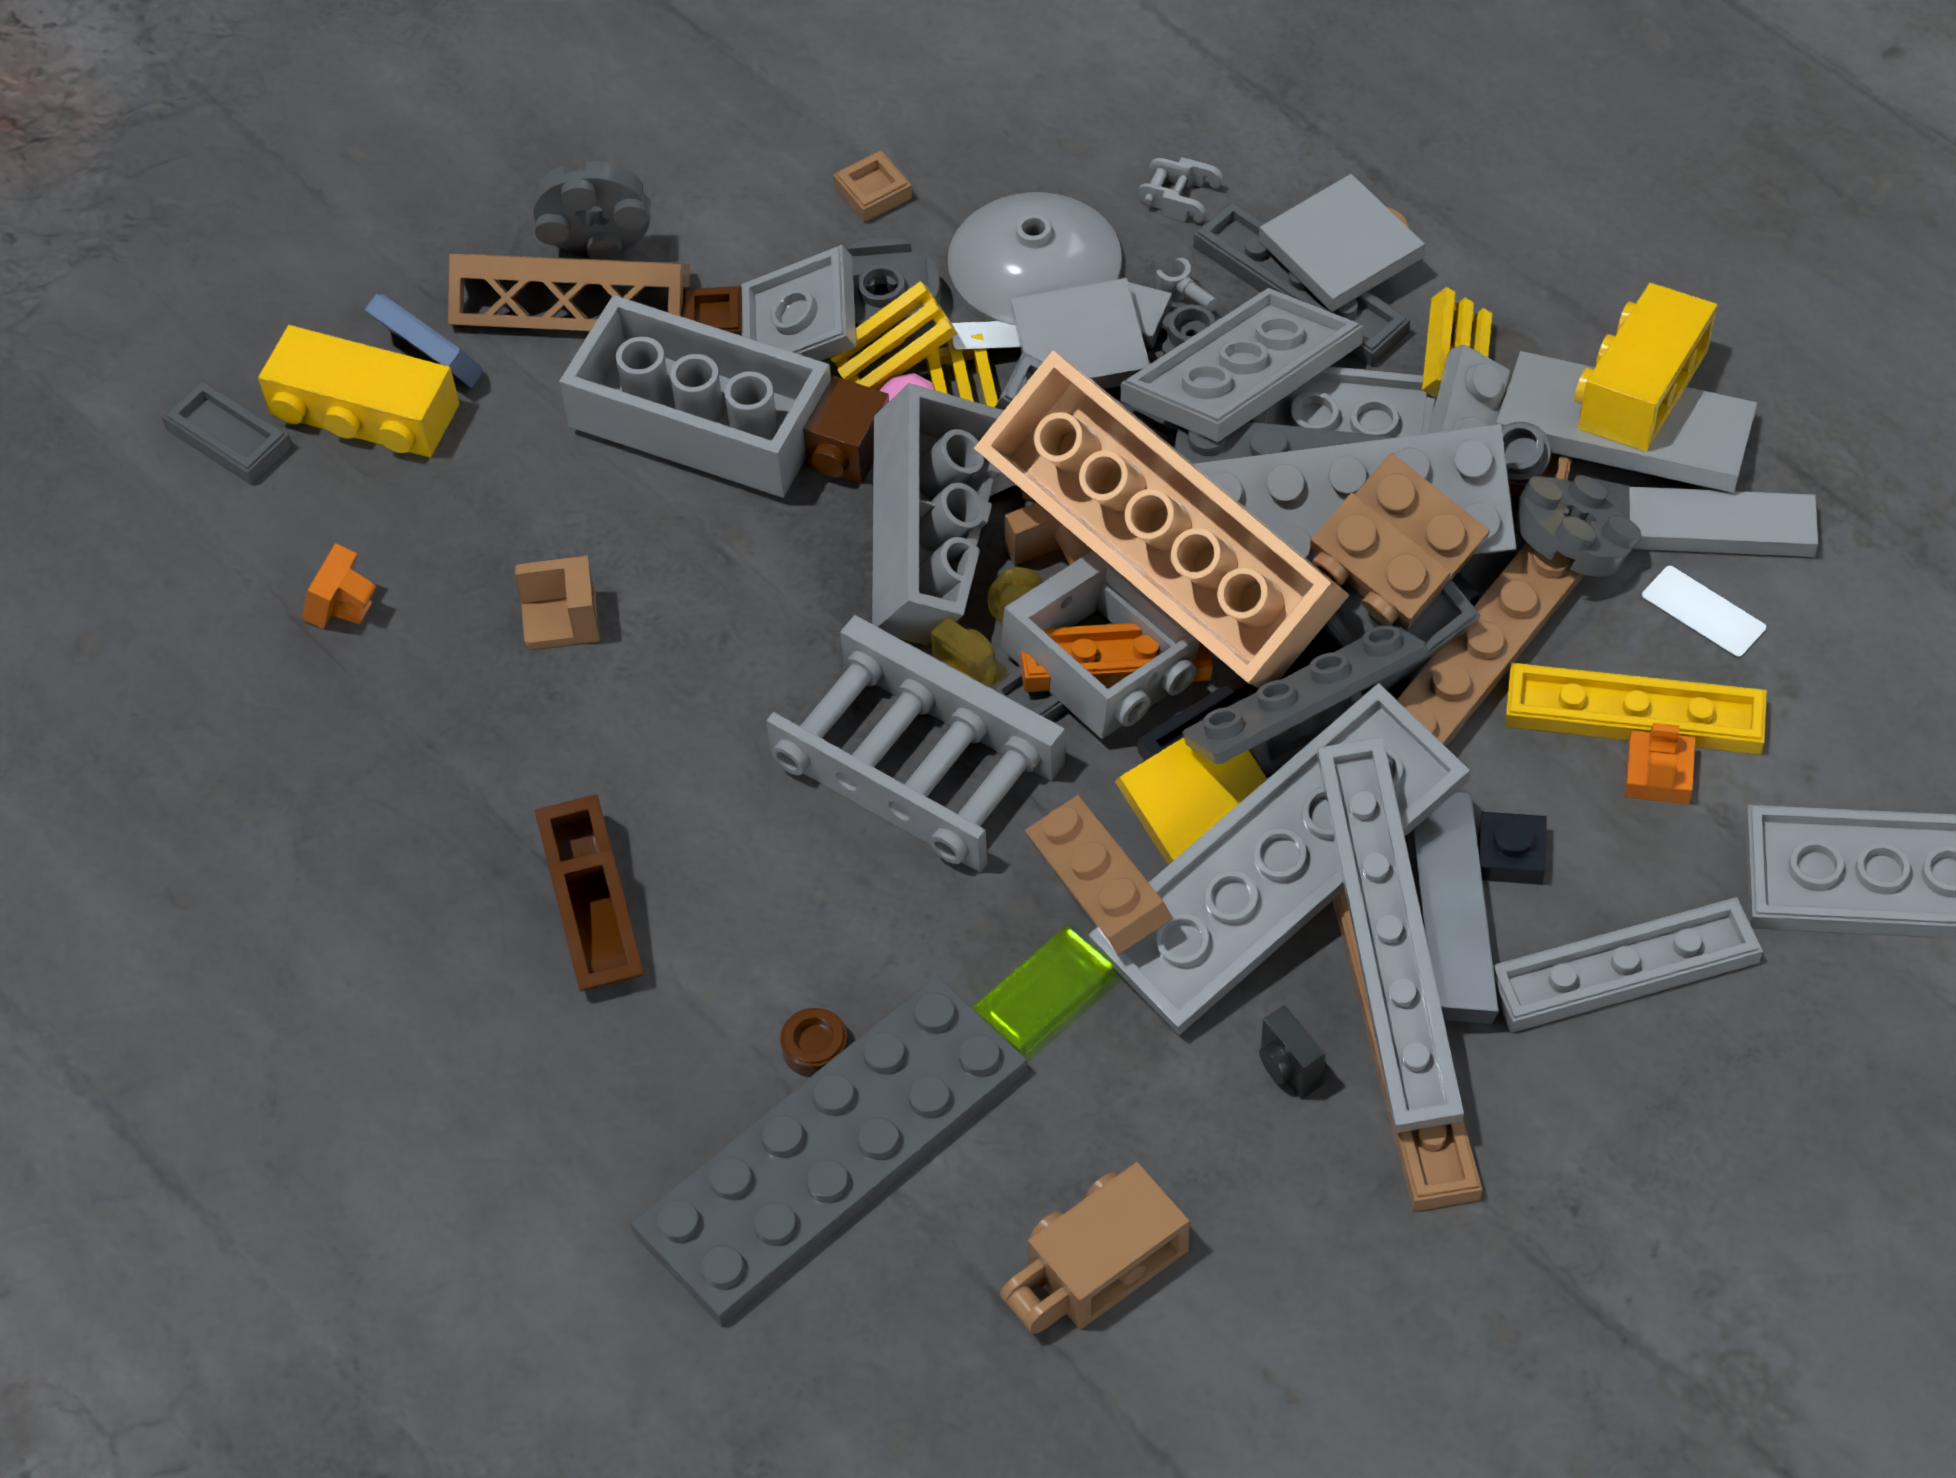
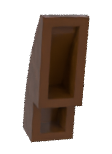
(589, 893)

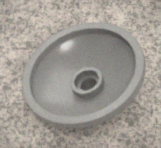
(1028, 248)

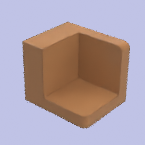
(557, 602)

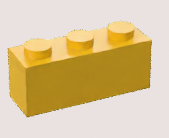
(1645, 366)
(359, 391)

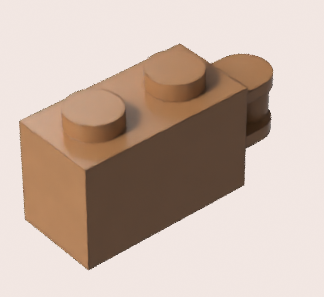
(1098, 1251)

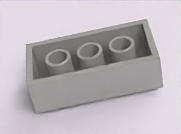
(694, 395)

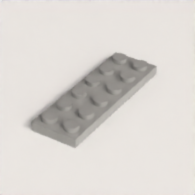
(1304, 487)
(1271, 865)

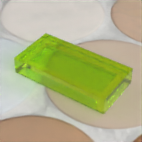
(1045, 990)

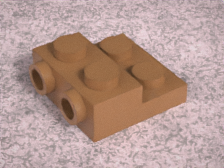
(1396, 543)

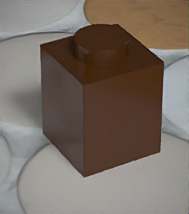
(842, 430)

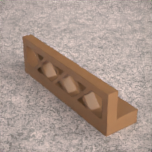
(553, 270)

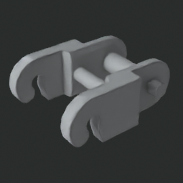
(1182, 174)

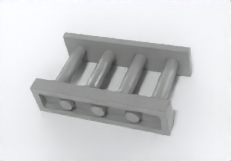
(922, 687)

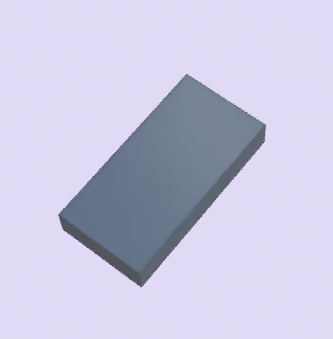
(424, 339)

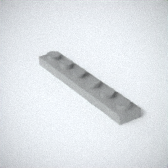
(1390, 935)

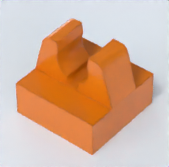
(338, 590)
(1660, 765)

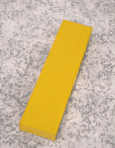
(1617, 703)

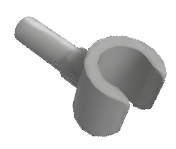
(1183, 286)

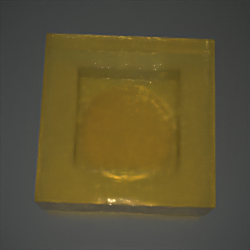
(964, 651)

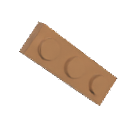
(1098, 874)

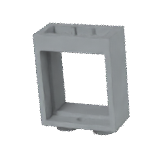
(1068, 599)

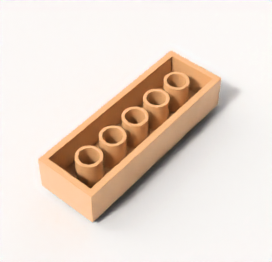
(1161, 522)

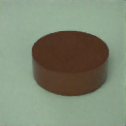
(812, 1040)

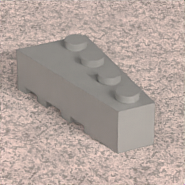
(927, 508)

